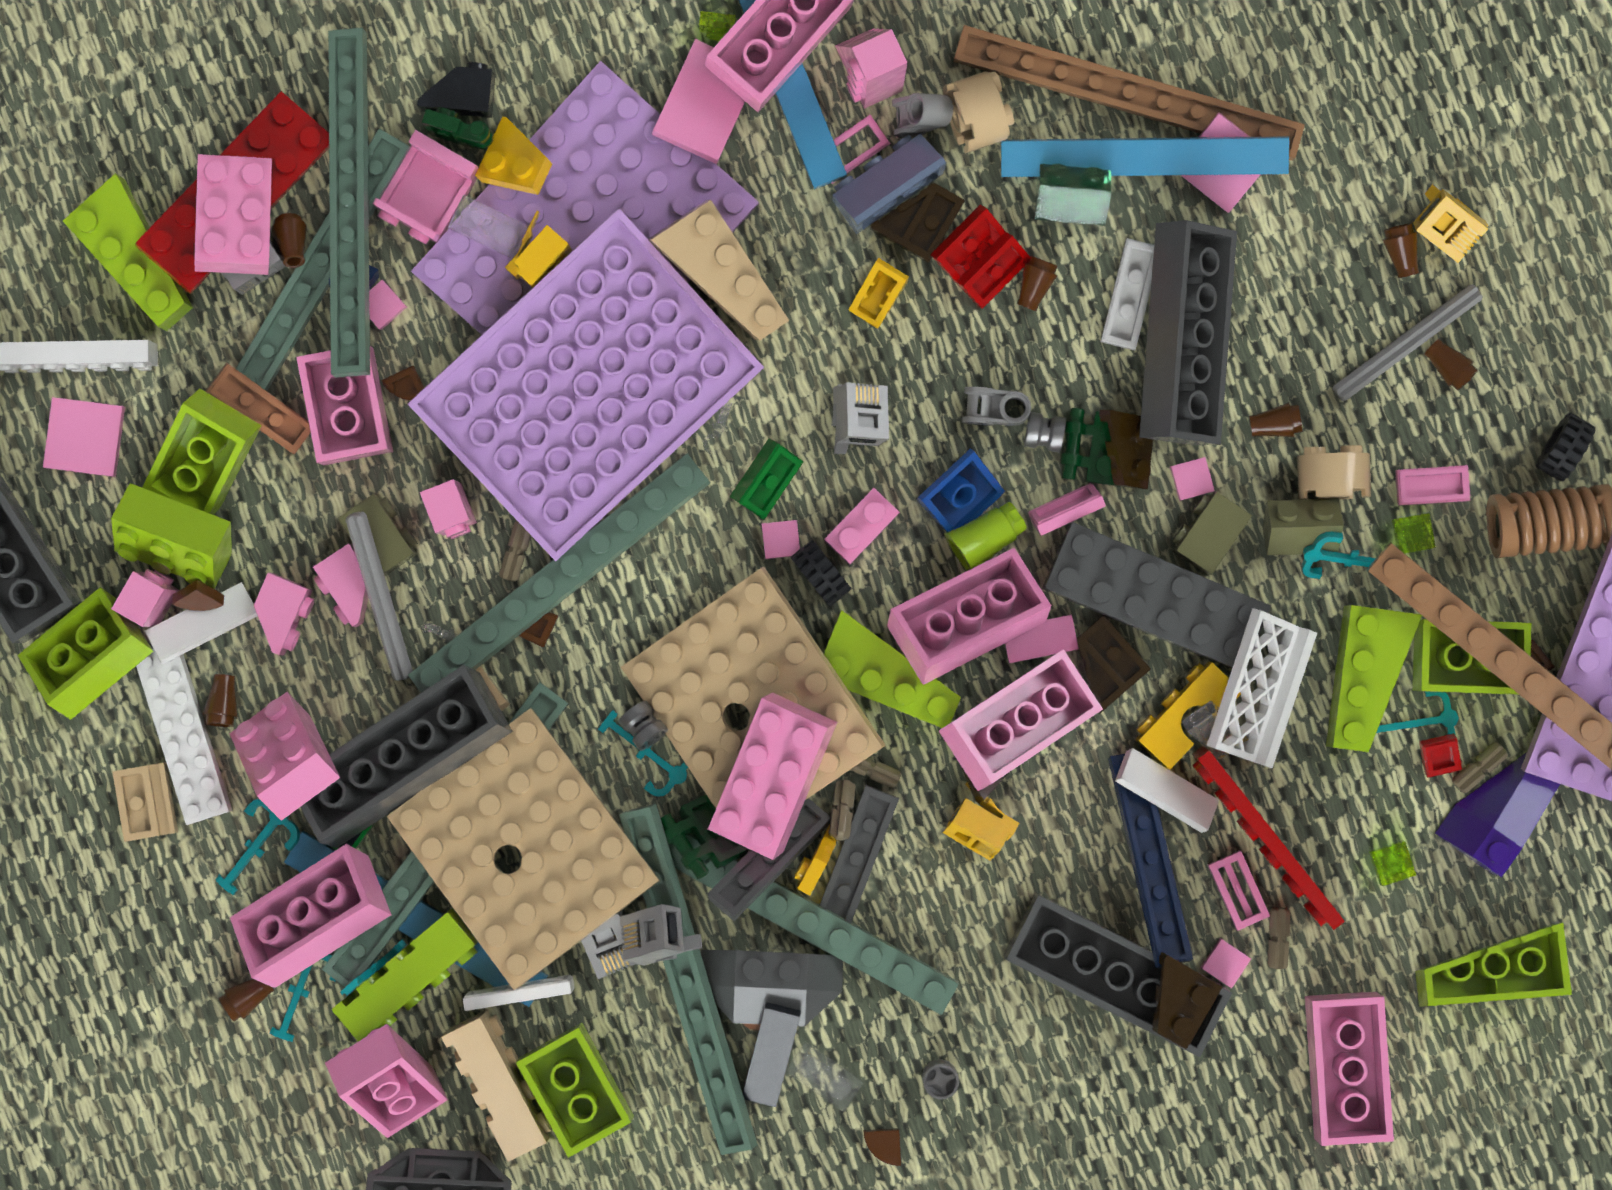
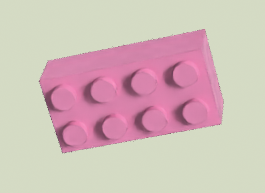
(772, 44)
(968, 615)
(1020, 720)
(772, 775)
(310, 916)
(1349, 1068)

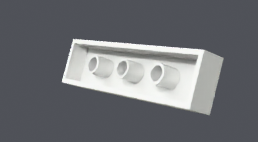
(78, 355)
(184, 738)

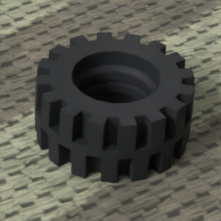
(1565, 447)
(821, 573)

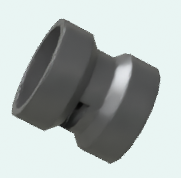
(1045, 432)
(643, 725)
(943, 1084)

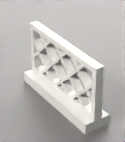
(1277, 682)

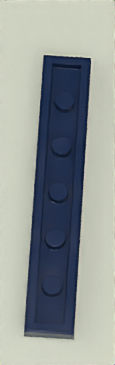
(1152, 872)

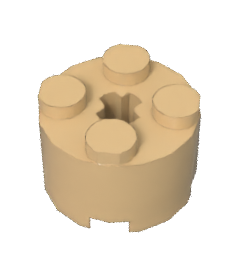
(978, 111)
(1334, 473)

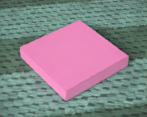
(1222, 189)
(83, 437)

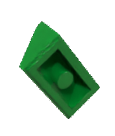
(766, 478)

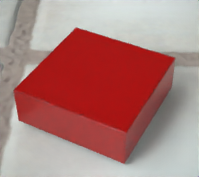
(1440, 755)

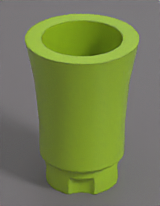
(985, 535)

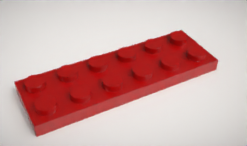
(278, 133)
(1273, 848)

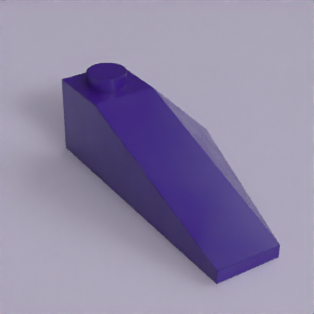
(1498, 817)

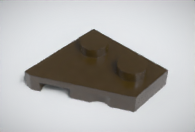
(921, 221)
(1127, 451)
(1109, 662)
(1182, 1001)

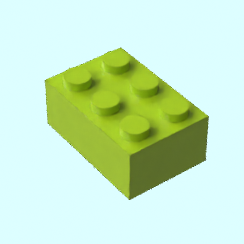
(202, 453)
(171, 536)
(84, 654)
(1447, 667)
(575, 1089)

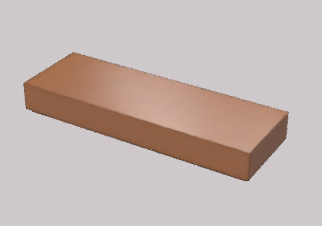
(250, 399)

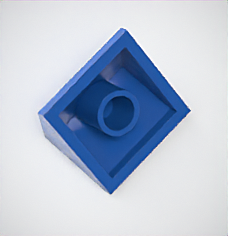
(961, 492)

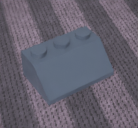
(888, 182)

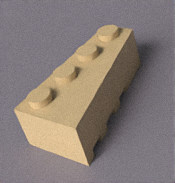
(715, 261)
(497, 1084)

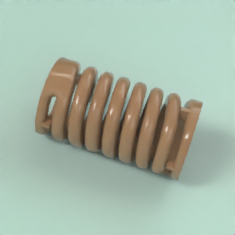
(1569, 524)

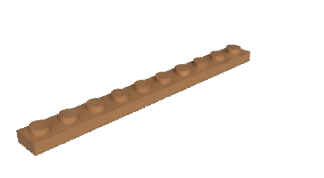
(1114, 87)
(1495, 651)

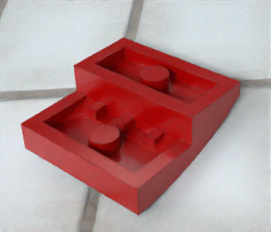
(981, 256)

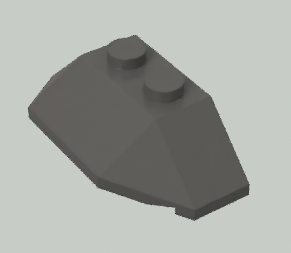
(749, 979)
(438, 1171)

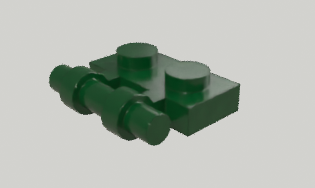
(445, 125)
(1098, 462)
(696, 820)

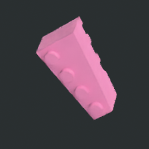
(873, 66)

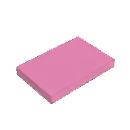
(699, 108)

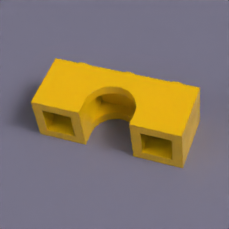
(1164, 734)

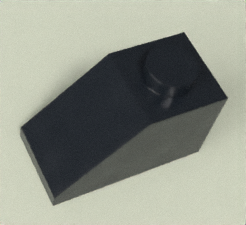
(463, 90)

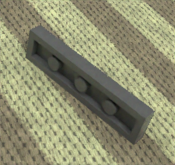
(859, 852)
(756, 872)

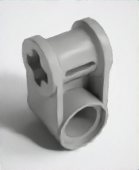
(921, 113)
(993, 407)

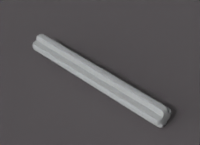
(1407, 342)
(379, 595)

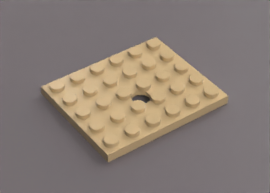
(737, 654)
(573, 852)

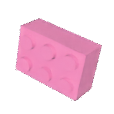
(233, 214)
(343, 412)
(284, 756)
(386, 1081)

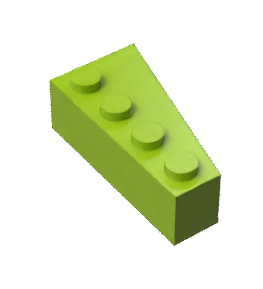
(109, 228)
(1367, 668)
(885, 675)
(1508, 970)
(406, 974)

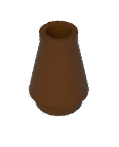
(290, 238)
(1402, 248)
(1036, 282)
(1452, 365)
(1278, 421)
(221, 702)
(244, 998)

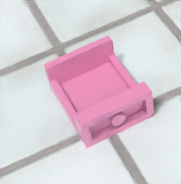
(426, 189)

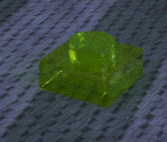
(716, 24)
(1414, 533)
(1392, 863)

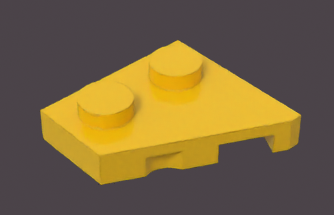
(513, 161)
(811, 869)

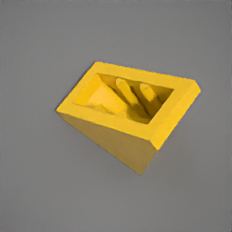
(878, 293)

